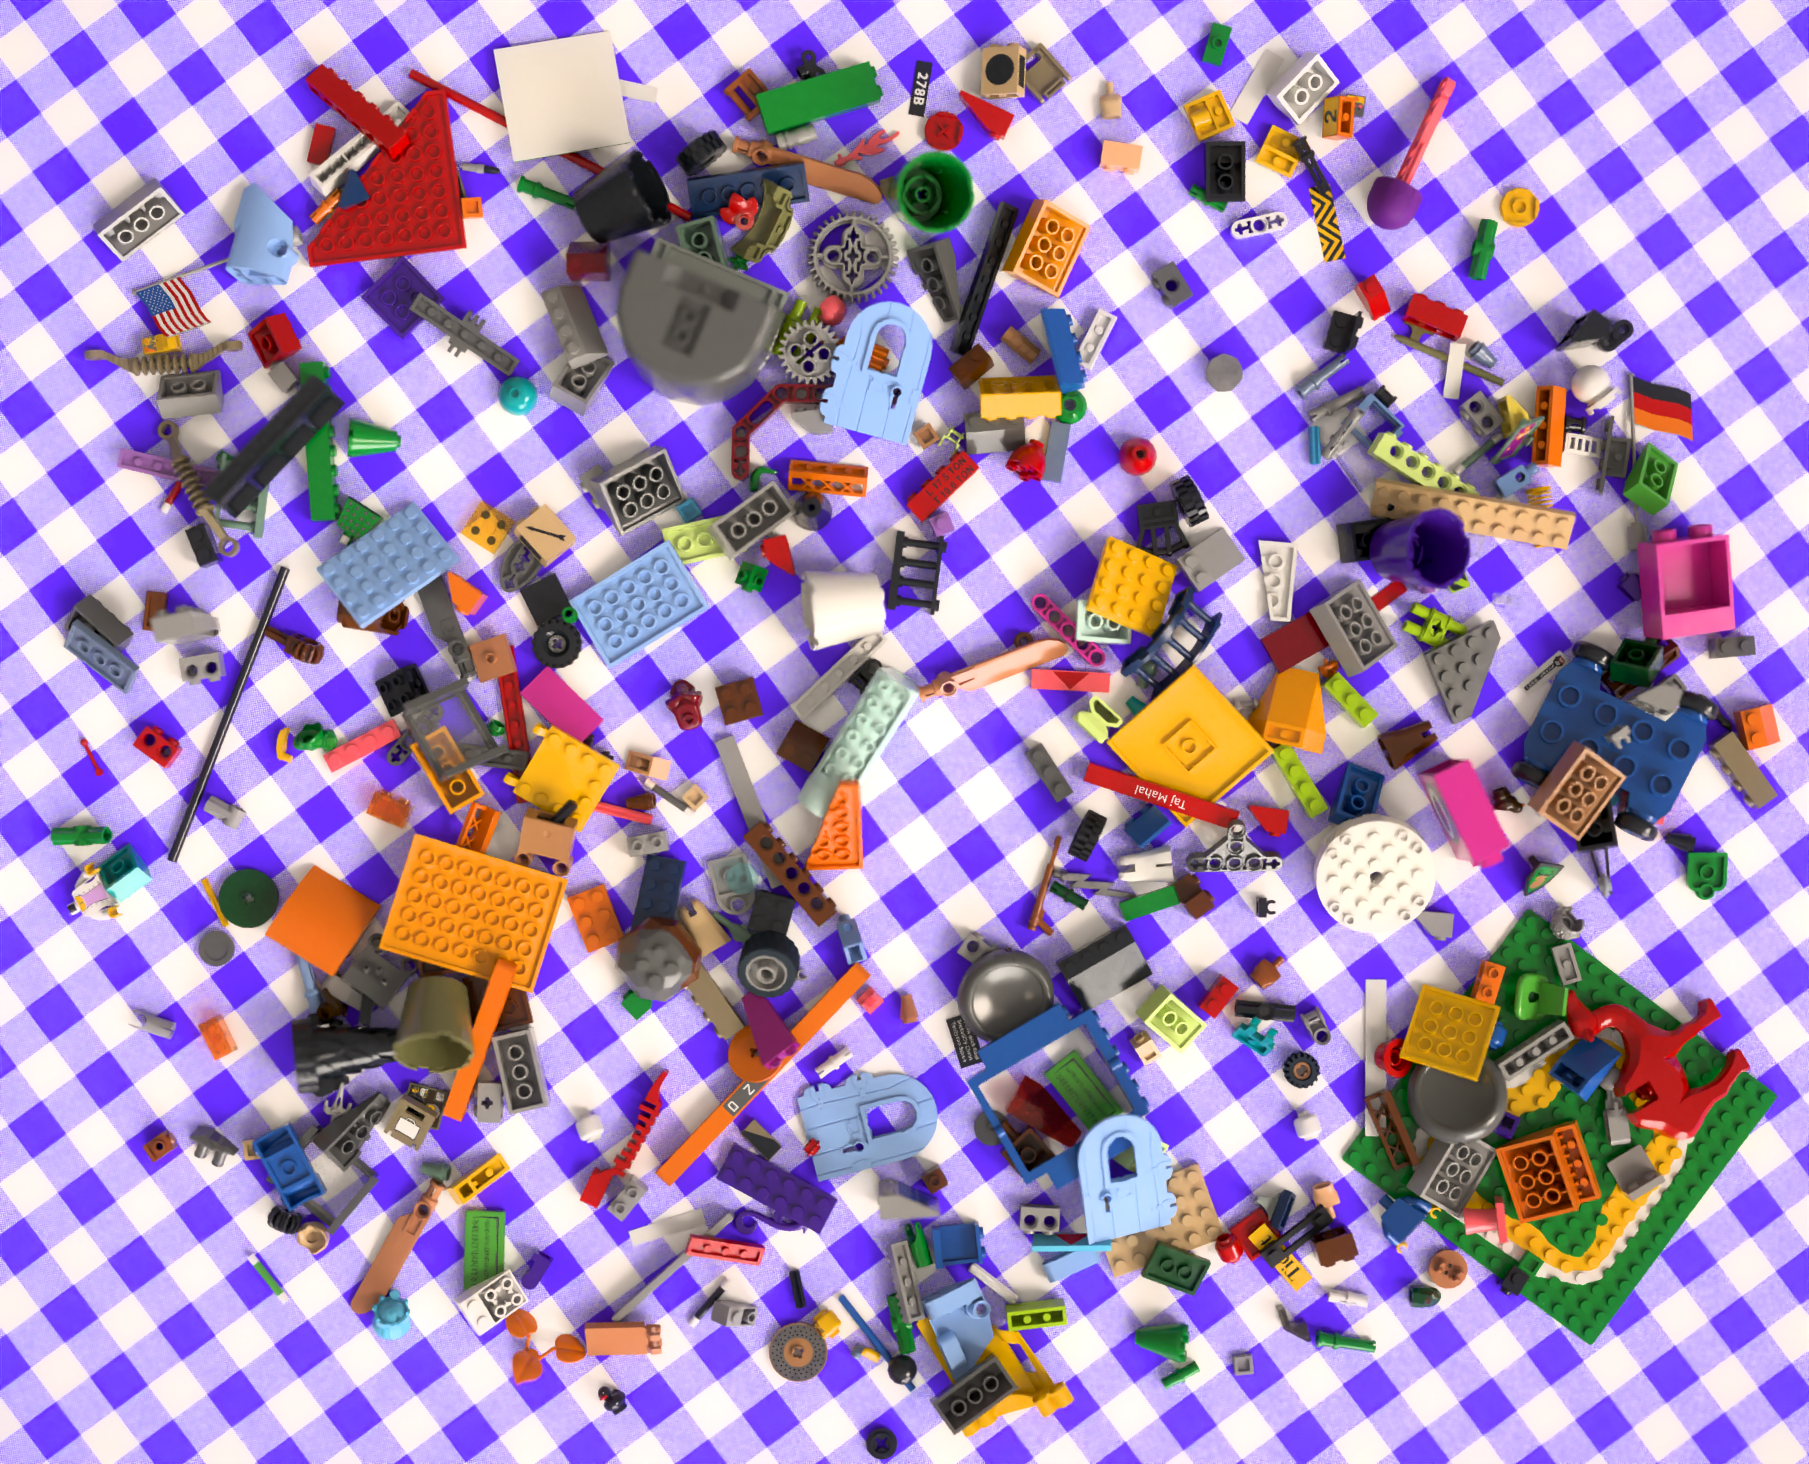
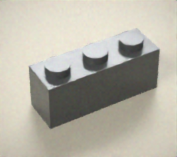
(1048, 772)

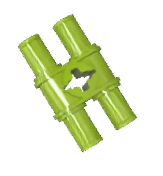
(791, 320)
(1432, 617)

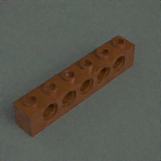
(819, 914)

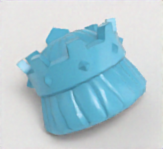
(391, 1316)

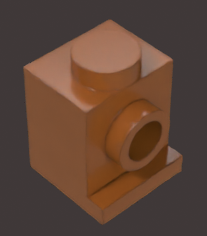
(153, 1150)

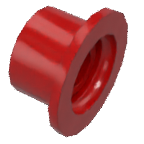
(1388, 1058)

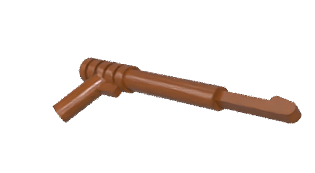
(1038, 912)

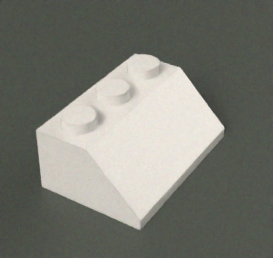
(1303, 87)

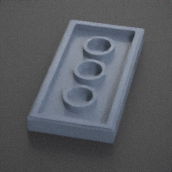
(101, 656)

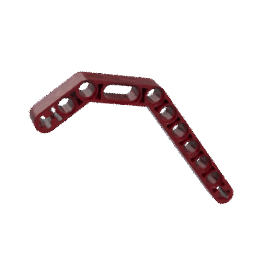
(777, 403)

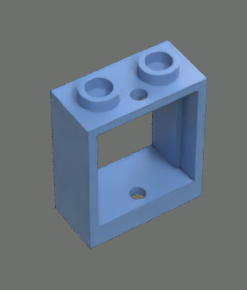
(1384, 412)

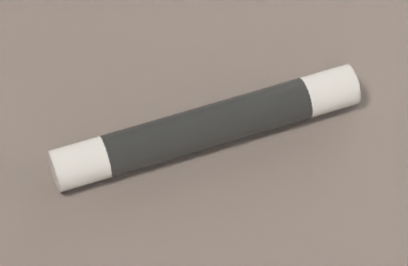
(669, 797)

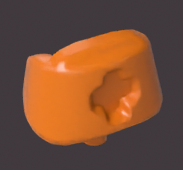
(1328, 668)

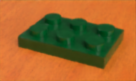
(1175, 1268)

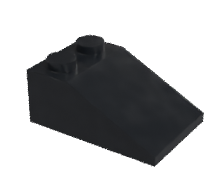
(1225, 171)
(1355, 539)

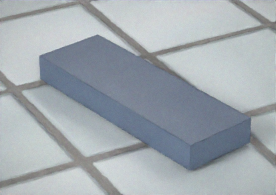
(1056, 451)

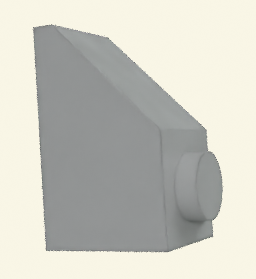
(1437, 924)

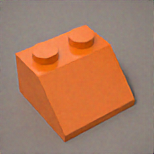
(465, 595)
(1756, 726)

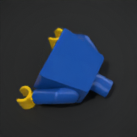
(1403, 1217)

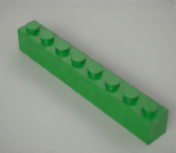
(320, 457)

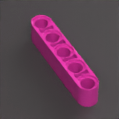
(1058, 628)

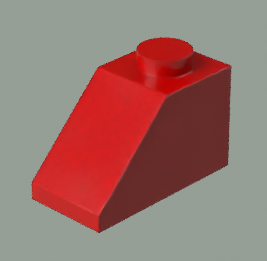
(1373, 297)
(1270, 819)

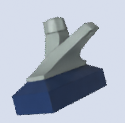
(1277, 1208)

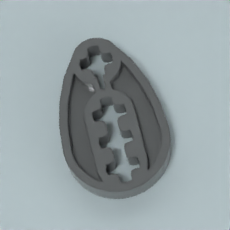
(508, 568)

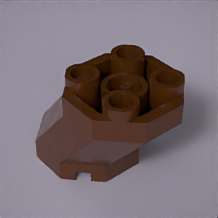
(386, 624)

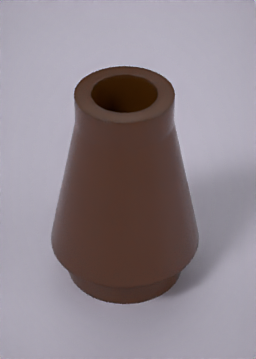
(642, 801)

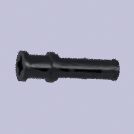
(1309, 154)

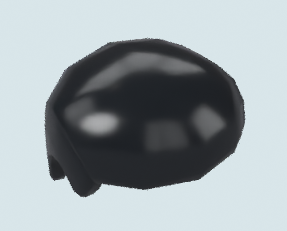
(902, 1369)

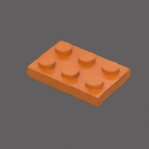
(595, 918)

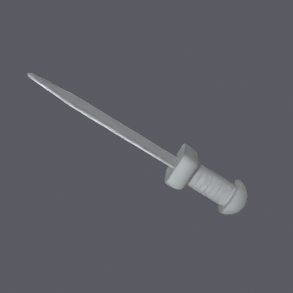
(1246, 704)

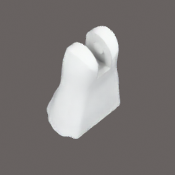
(1148, 866)

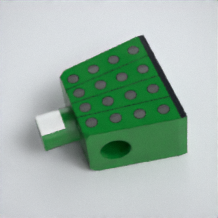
(356, 520)

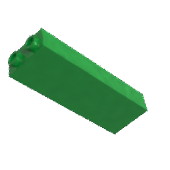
(819, 98)

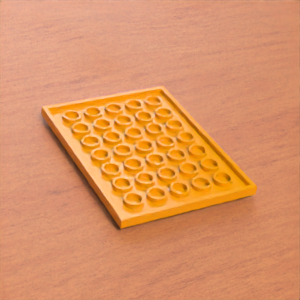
(471, 911)

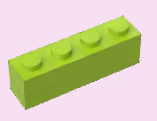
(1298, 780)

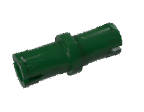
(1068, 895)

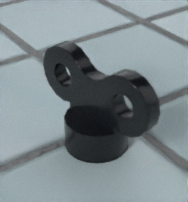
(808, 68)

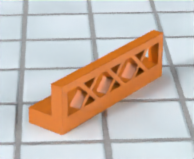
(828, 474)
(482, 828)

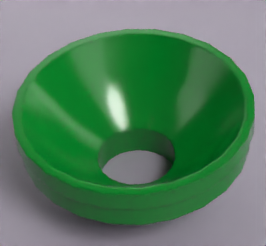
(1075, 415)

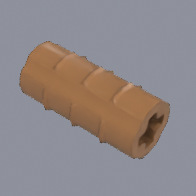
(1020, 345)

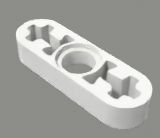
(1243, 223)

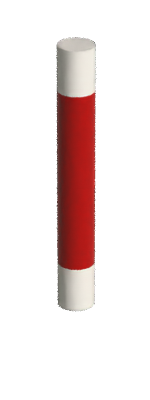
(172, 495)

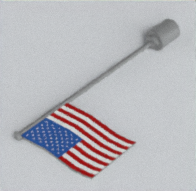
(174, 304)

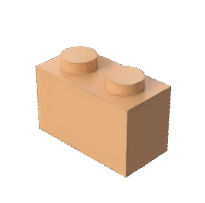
(1120, 157)

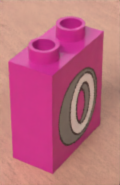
(1464, 812)

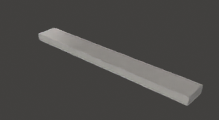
(745, 795)
(668, 1271)

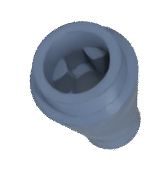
(1482, 354)

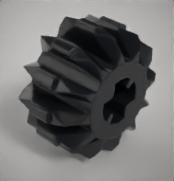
(283, 1220)

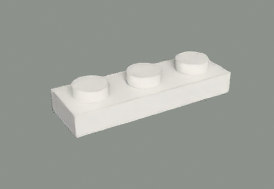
(1096, 338)

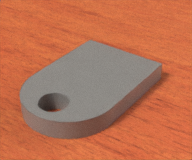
(724, 895)

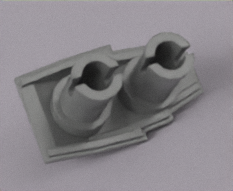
(211, 1139)

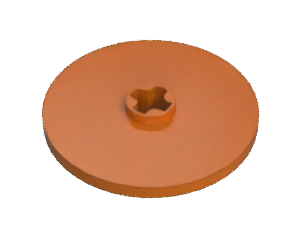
(744, 1061)

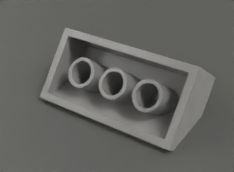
(138, 219)
(574, 324)

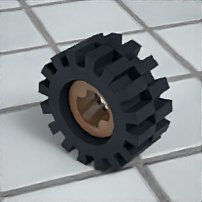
(1294, 1063)

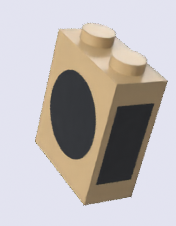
(1003, 71)
(544, 535)

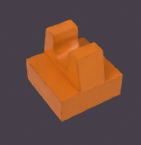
(471, 208)

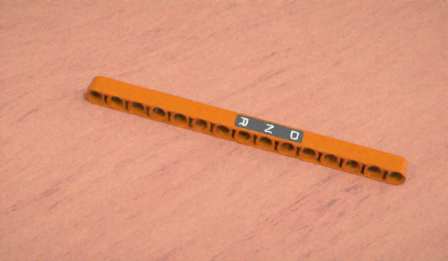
(747, 1091)

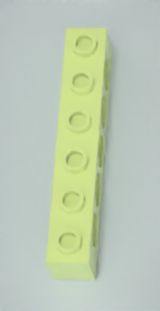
(1381, 451)

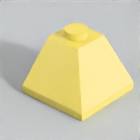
(1511, 413)

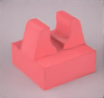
(870, 1000)

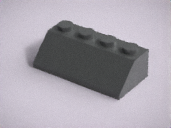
(973, 1394)

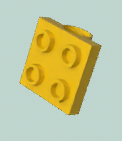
(1209, 115)

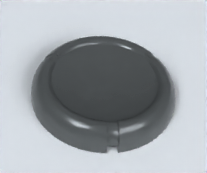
(1003, 992)
(1457, 1107)

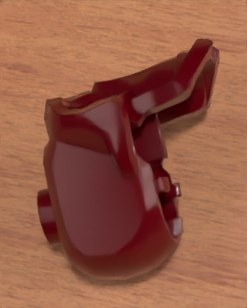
(685, 705)

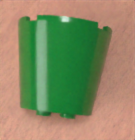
(944, 188)

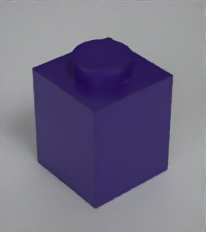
(1507, 1126)

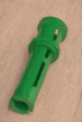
(537, 191)
(1336, 1341)

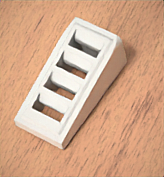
(1567, 442)

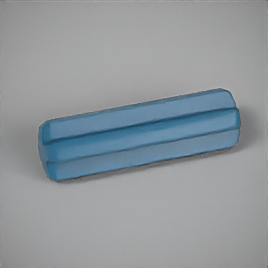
(1314, 445)

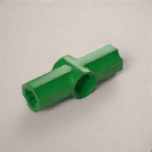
(1482, 249)

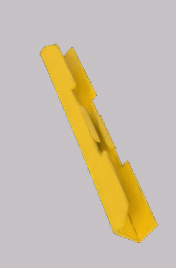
(208, 888)

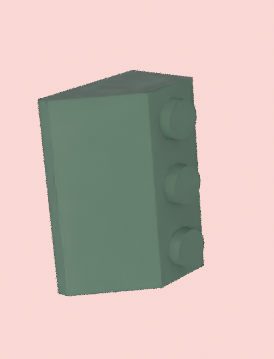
(703, 238)

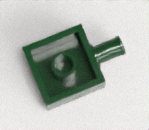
(1637, 662)

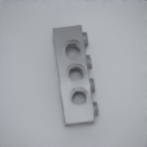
(1534, 1049)

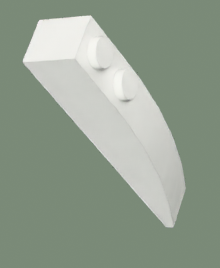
(351, 156)

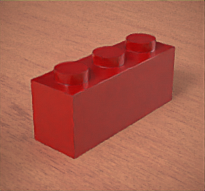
(1435, 317)

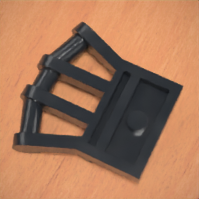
(1163, 516)

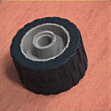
(768, 964)

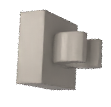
(1616, 734)

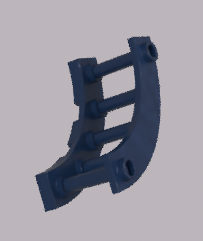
(1163, 634)

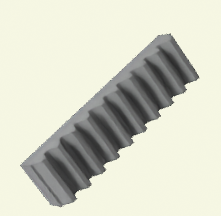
(905, 1282)

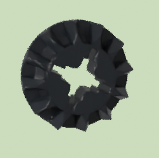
(881, 1452)

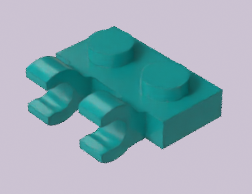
(1254, 1040)

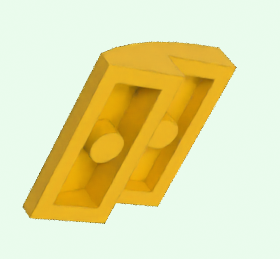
(1277, 152)

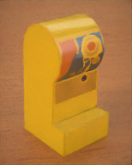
(160, 345)

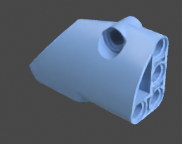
(262, 241)
(958, 1327)

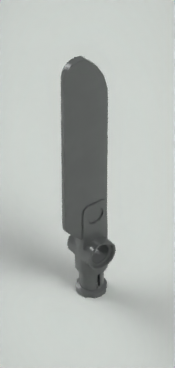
(445, 623)

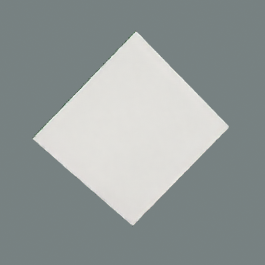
(561, 96)

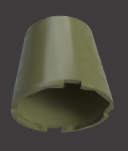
(435, 1026)

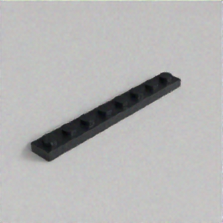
(984, 279)

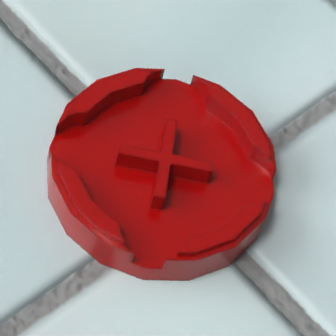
(943, 131)

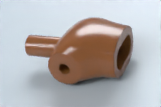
(1266, 973)

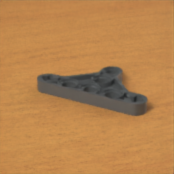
(1224, 853)

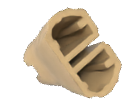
(703, 928)

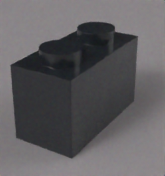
(204, 545)

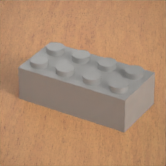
(751, 520)
(521, 1070)

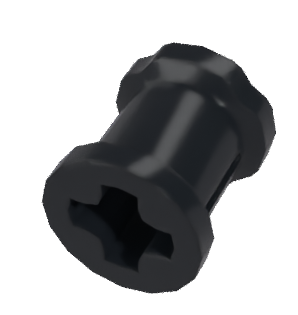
(1385, 396)
(1580, 427)

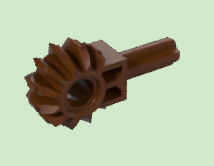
(297, 645)

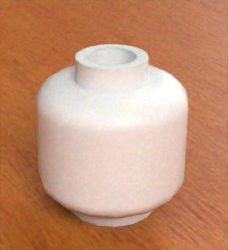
(1307, 1125)
(589, 1127)

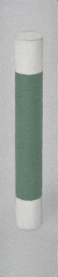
(1477, 454)

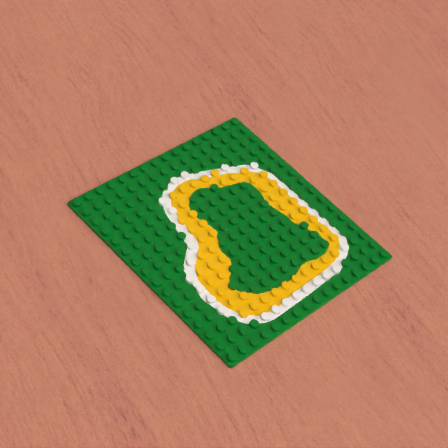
(1609, 1242)

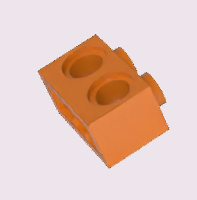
(1487, 981)

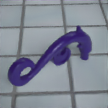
(776, 1223)

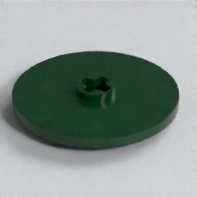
(234, 905)

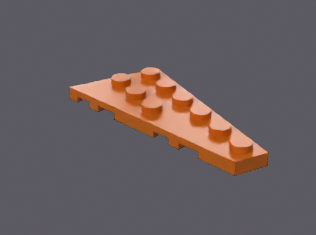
(840, 834)

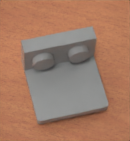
(1634, 1172)

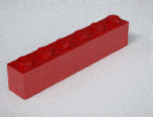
(357, 111)

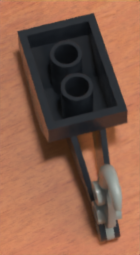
(1601, 836)

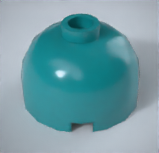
(517, 396)

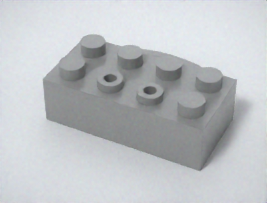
(184, 626)

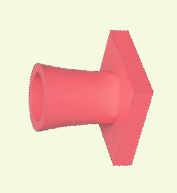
(1487, 1219)

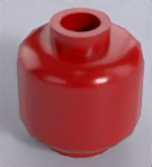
(1228, 1248)

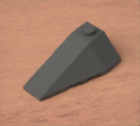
(937, 269)
(347, 1134)

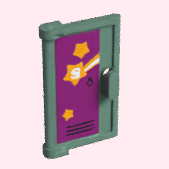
(1518, 439)

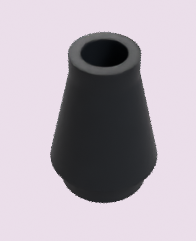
(1681, 841)

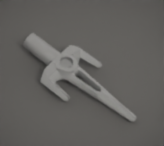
(337, 1109)

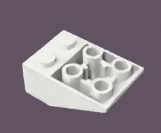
(491, 1301)

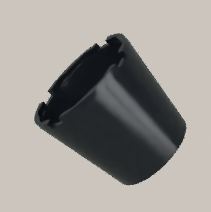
(623, 200)

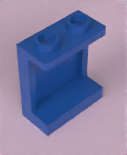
(958, 1244)

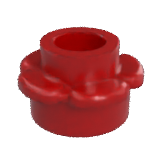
(812, 1147)

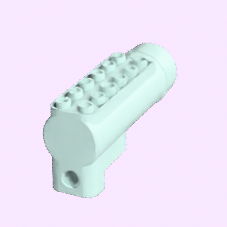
(861, 737)

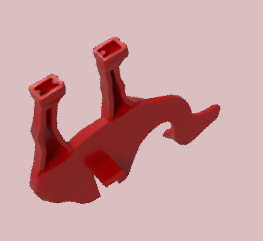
(1653, 1068)

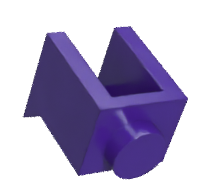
(1630, 586)

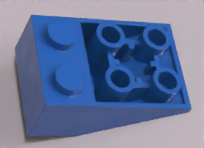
(1584, 1066)

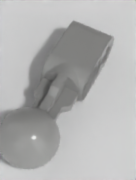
(1614, 1113)

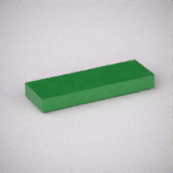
(1149, 902)

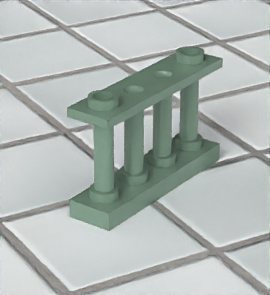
(258, 508)

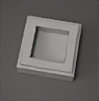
(1243, 1364)

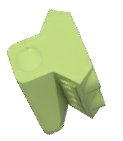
(1097, 719)

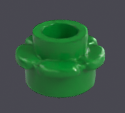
(496, 728)

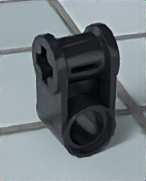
(863, 675)

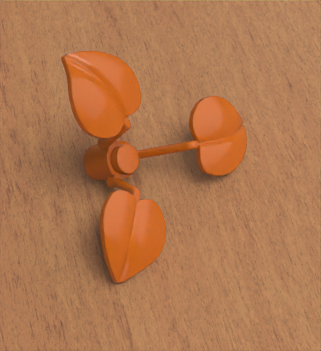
(526, 1363)

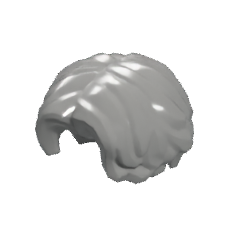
(1565, 925)

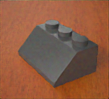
(992, 436)
(101, 621)

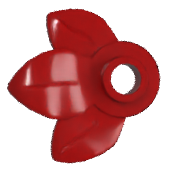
(739, 209)

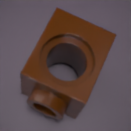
(934, 1179)

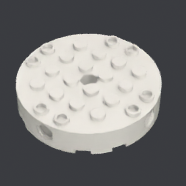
(1379, 900)

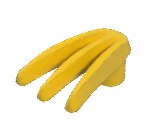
(281, 745)

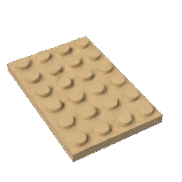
(1190, 1228)

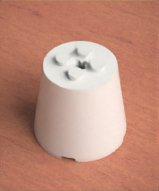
(841, 606)

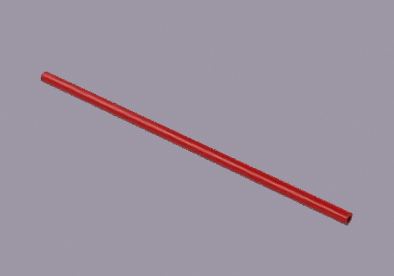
(501, 120)

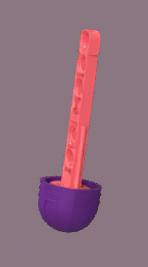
(1393, 200)

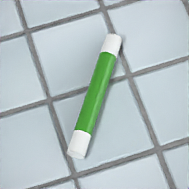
(268, 1278)

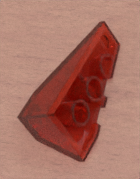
(1039, 1110)

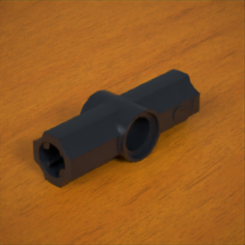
(1277, 1011)

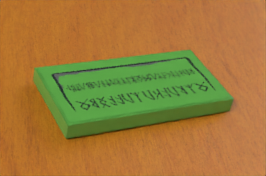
(1082, 1090)
(483, 1245)

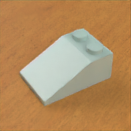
(1098, 629)

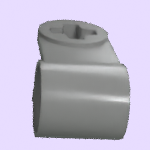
(1315, 1025)

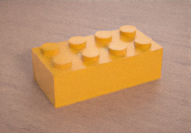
(455, 791)

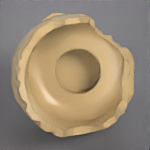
(313, 1236)

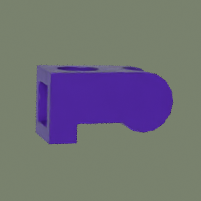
(534, 1275)

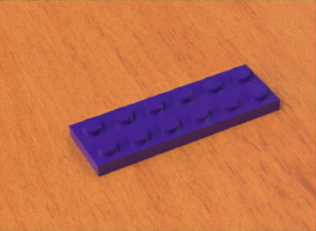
(777, 1188)

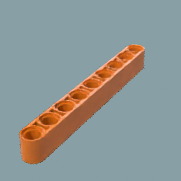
(482, 1036)

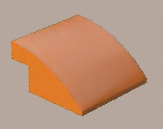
(323, 920)
(1548, 1172)

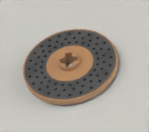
(797, 1367)

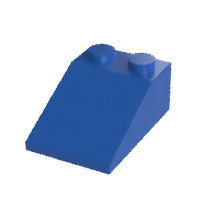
(1356, 794)

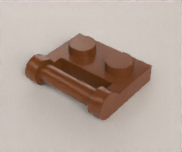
(750, 85)

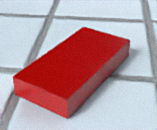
(321, 144)

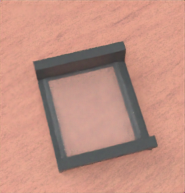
(450, 730)
(344, 1189)

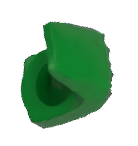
(755, 476)

